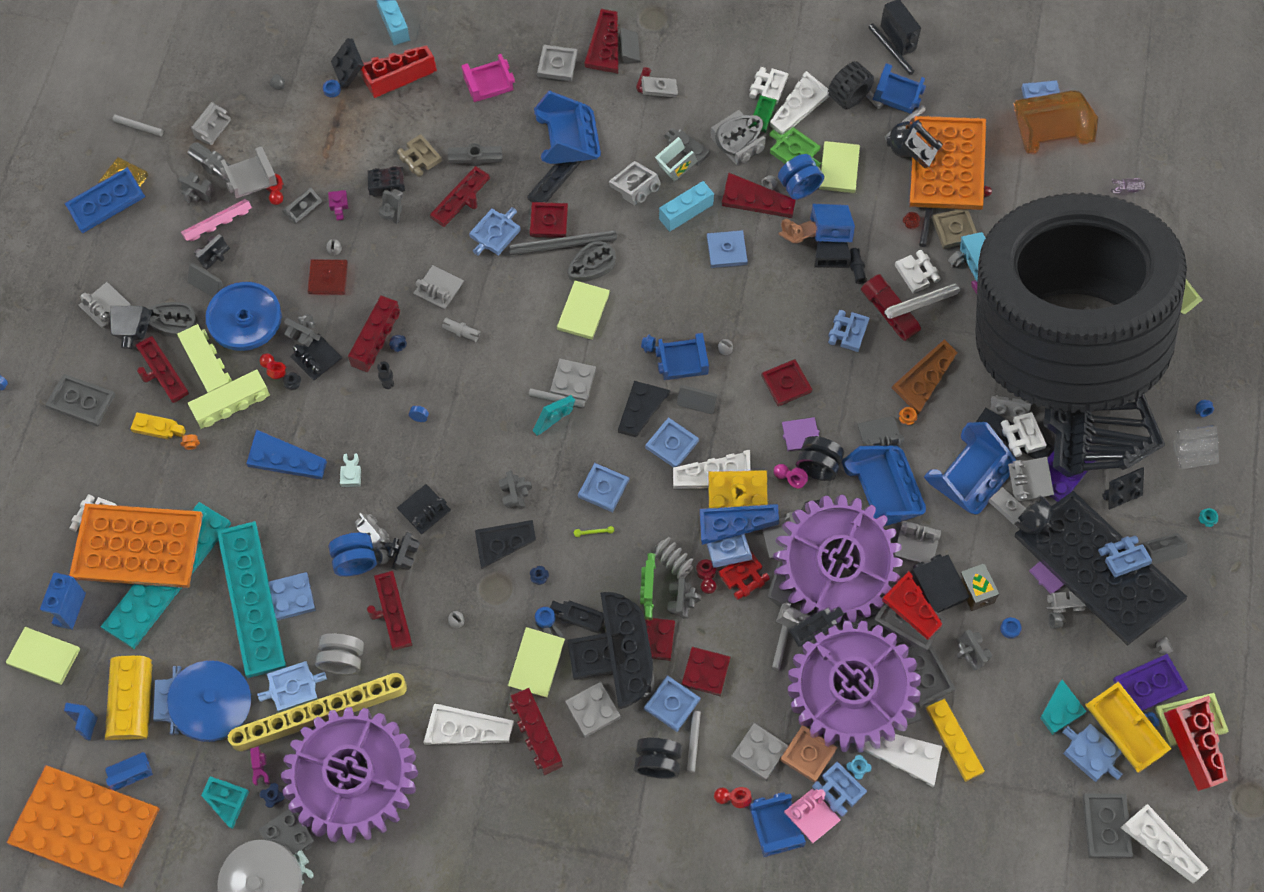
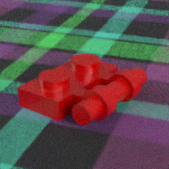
(736, 573)

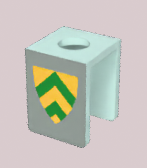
(682, 166)

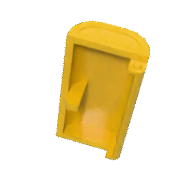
(128, 698)
(1128, 727)

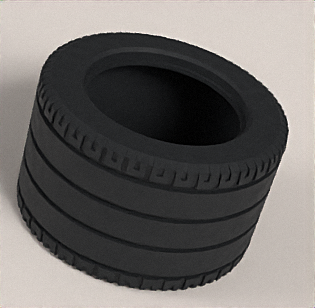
(1085, 248)

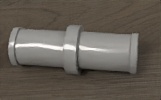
(461, 329)

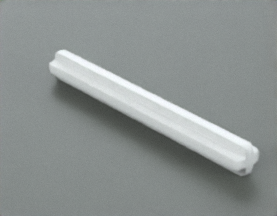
(922, 301)

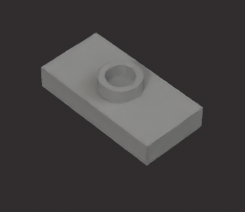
(659, 86)
(1007, 505)

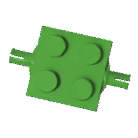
(792, 145)
(646, 590)

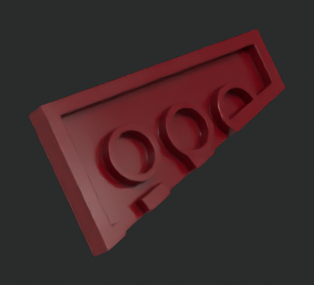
(604, 43)
(753, 197)

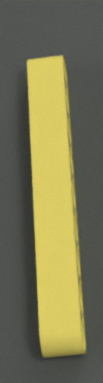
(307, 711)

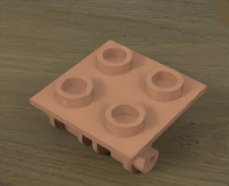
(797, 233)

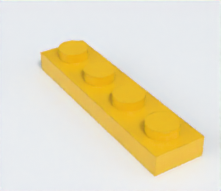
(955, 740)

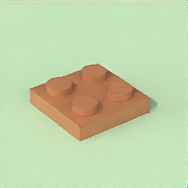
(808, 754)

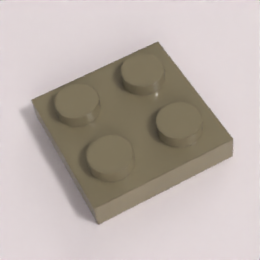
(952, 226)

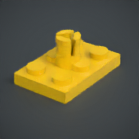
(737, 488)

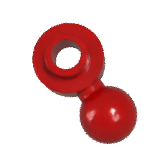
(275, 196)
(274, 369)
(739, 797)

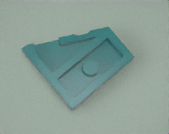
(553, 413)
(1061, 709)
(225, 799)

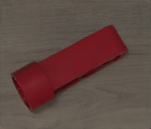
(882, 296)

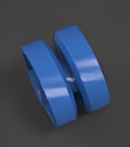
(800, 176)
(352, 554)

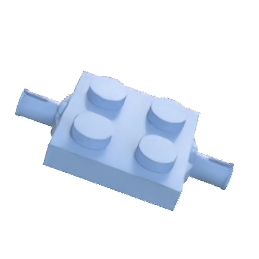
(292, 686)

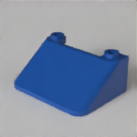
(570, 129)
(976, 471)
(886, 482)

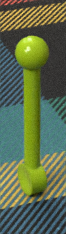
(577, 532)

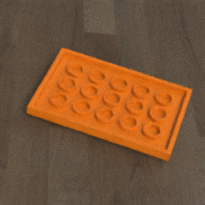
(957, 169)
(136, 545)
(83, 826)

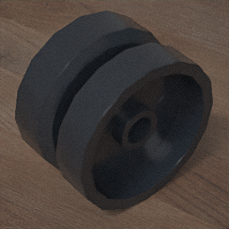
(820, 458)
(658, 758)

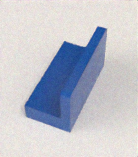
(84, 717)
(128, 771)

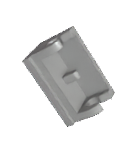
(210, 124)
(790, 616)

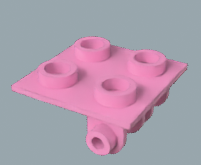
(812, 815)

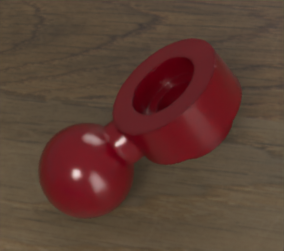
(708, 585)

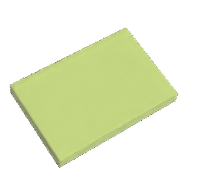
(840, 166)
(583, 310)
(43, 655)
(536, 662)
(1219, 723)

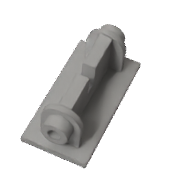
(1007, 407)
(368, 525)
(1060, 602)

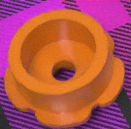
(911, 413)
(190, 442)

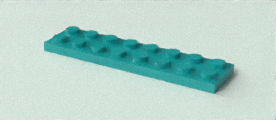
(251, 599)
(146, 603)

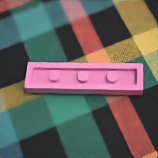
(209, 224)

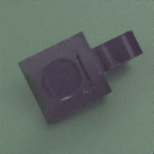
(1131, 185)

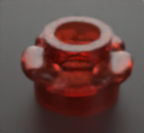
(911, 216)

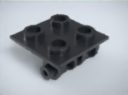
(385, 178)
(315, 358)
(1125, 488)
(424, 509)

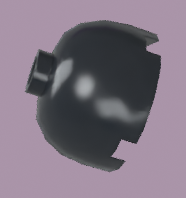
(897, 136)
(1035, 517)

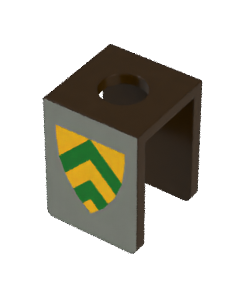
(979, 587)

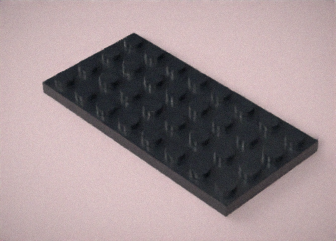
(1071, 553)

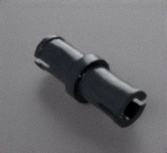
(857, 266)
(385, 375)

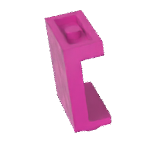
(488, 79)

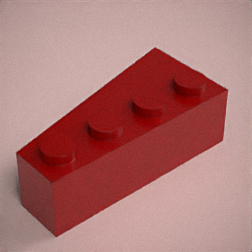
(397, 70)
(1197, 742)

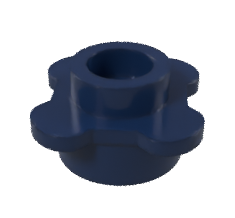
(271, 801)

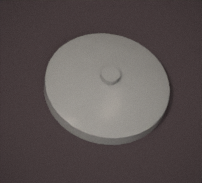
(260, 868)

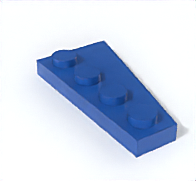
(282, 457)
(734, 521)

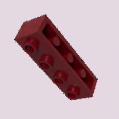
(374, 334)
(538, 735)

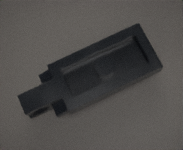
(579, 615)
(820, 622)

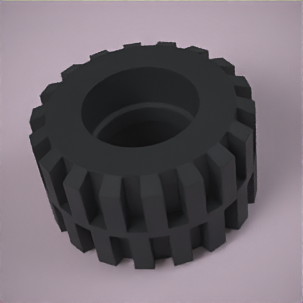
(850, 85)

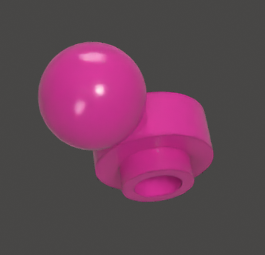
(796, 477)

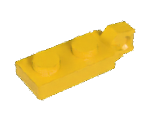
(156, 426)

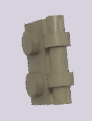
(423, 152)

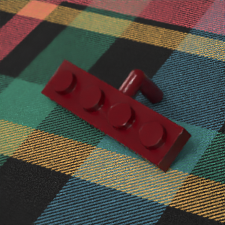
(460, 196)
(160, 369)
(391, 610)

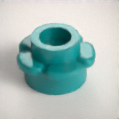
(1212, 514)

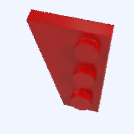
(910, 604)

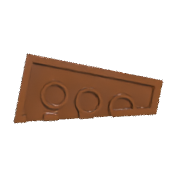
(922, 379)

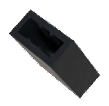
(900, 27)
(940, 583)

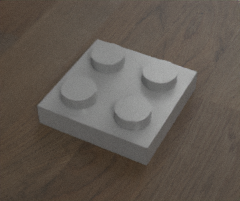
(557, 63)
(573, 379)
(592, 709)
(759, 751)

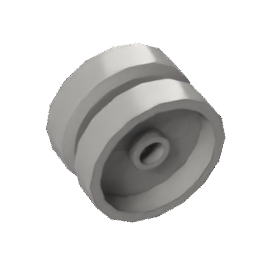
(339, 654)

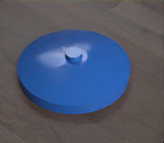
(243, 316)
(208, 700)

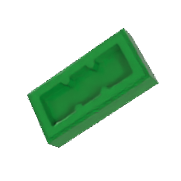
(764, 109)

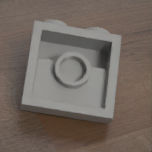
(635, 183)

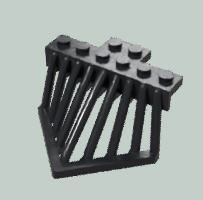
(1074, 435)

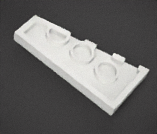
(802, 101)
(696, 474)
(461, 726)
(910, 755)
(1163, 842)

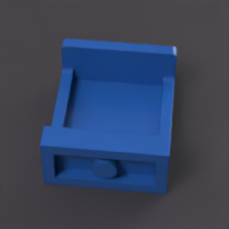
(898, 91)
(832, 222)
(682, 358)
(63, 600)
(773, 827)

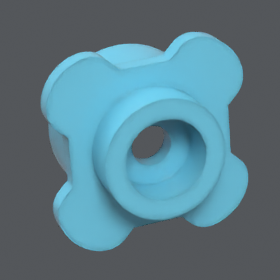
(858, 761)

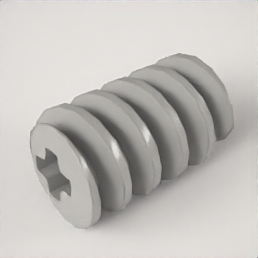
(672, 558)

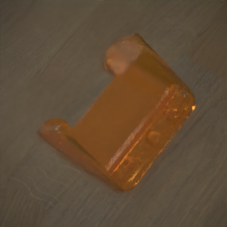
(1055, 118)

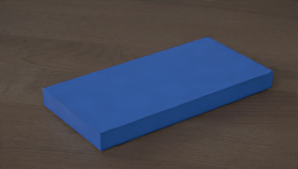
(105, 200)

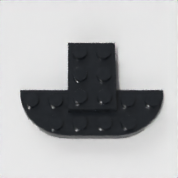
(619, 651)

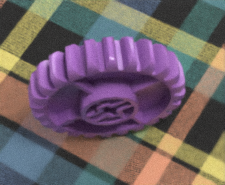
(860, 534)
(856, 658)
(361, 799)

